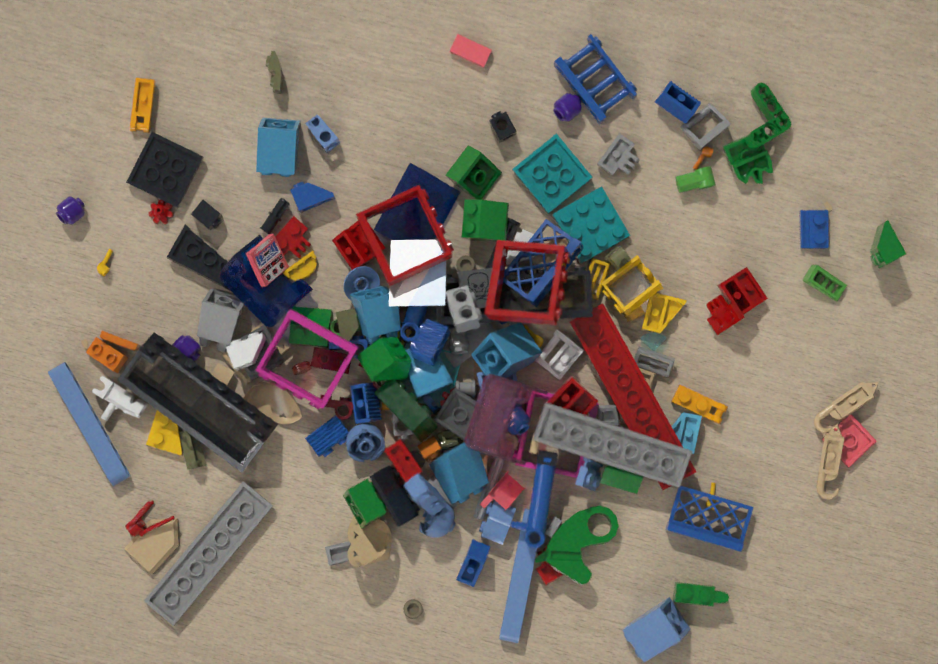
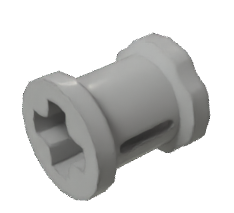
(466, 387)

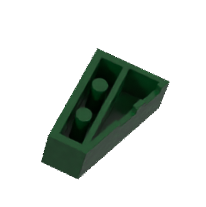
(407, 409)

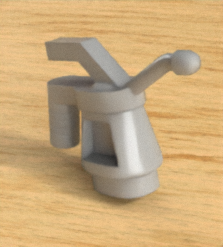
(458, 341)

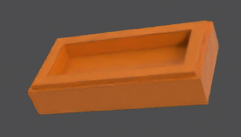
(119, 341)

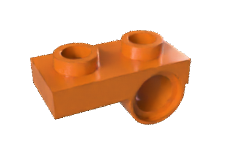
(107, 355)
(430, 449)

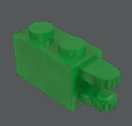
(698, 594)

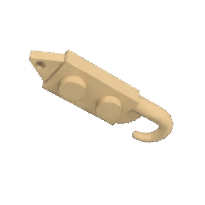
(846, 404)
(830, 461)

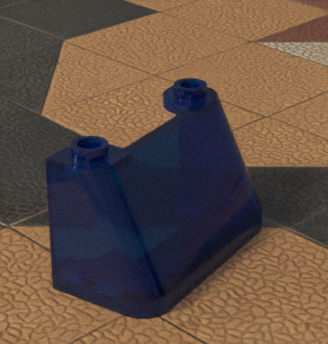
(267, 303)

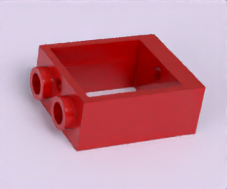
(397, 453)

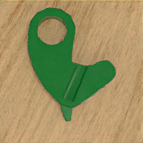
(566, 544)

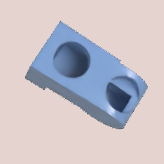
(322, 133)

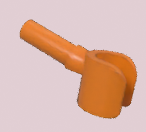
(706, 152)

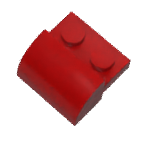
(354, 246)
(742, 290)
(573, 397)

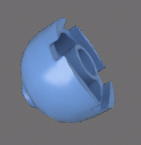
(365, 442)
(438, 524)

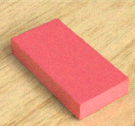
(470, 50)

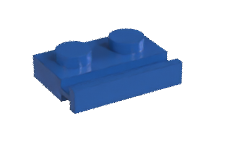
(814, 229)

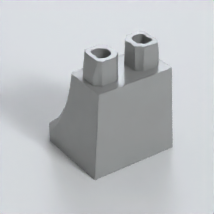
(219, 318)

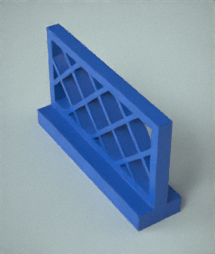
(544, 283)
(704, 534)

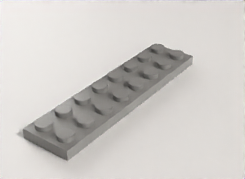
(612, 445)
(208, 553)

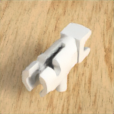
(119, 399)

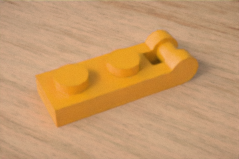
(142, 104)
(698, 404)

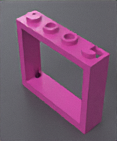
(282, 382)
(522, 438)

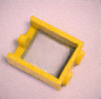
(631, 286)

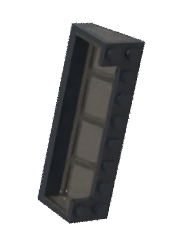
(576, 302)
(197, 401)

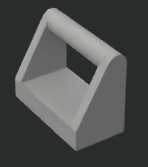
(723, 125)

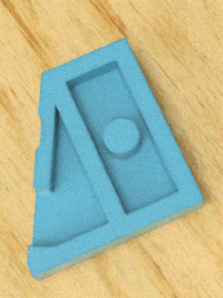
(687, 430)

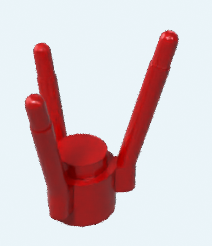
(136, 525)

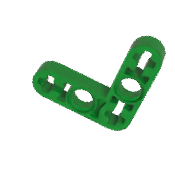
(773, 123)

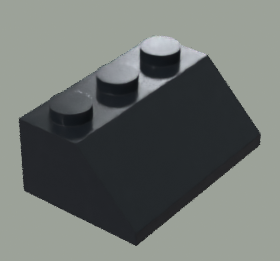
(394, 495)

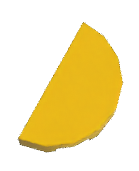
(303, 268)

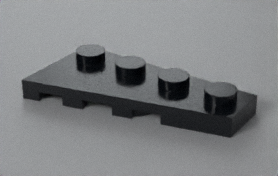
(197, 256)

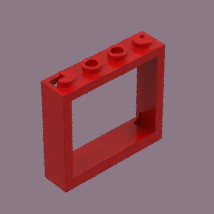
(430, 213)
(492, 307)

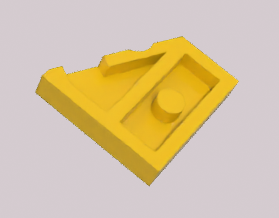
(661, 311)
(164, 434)

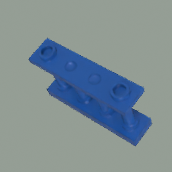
(588, 96)

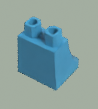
(375, 313)
(428, 378)

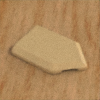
(155, 545)

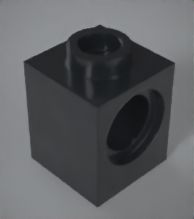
(505, 134)
(207, 215)

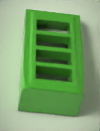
(813, 270)

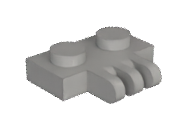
(618, 156)

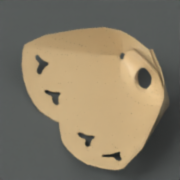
(274, 402)
(373, 543)

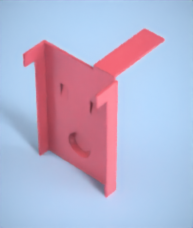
(504, 492)

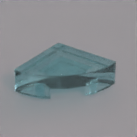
(653, 340)

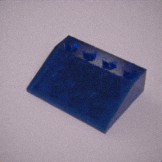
(409, 219)

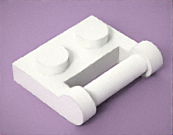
(563, 359)

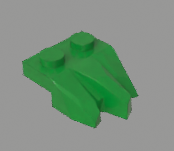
(748, 161)

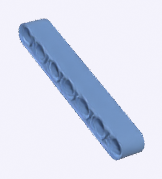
(89, 423)
(519, 586)

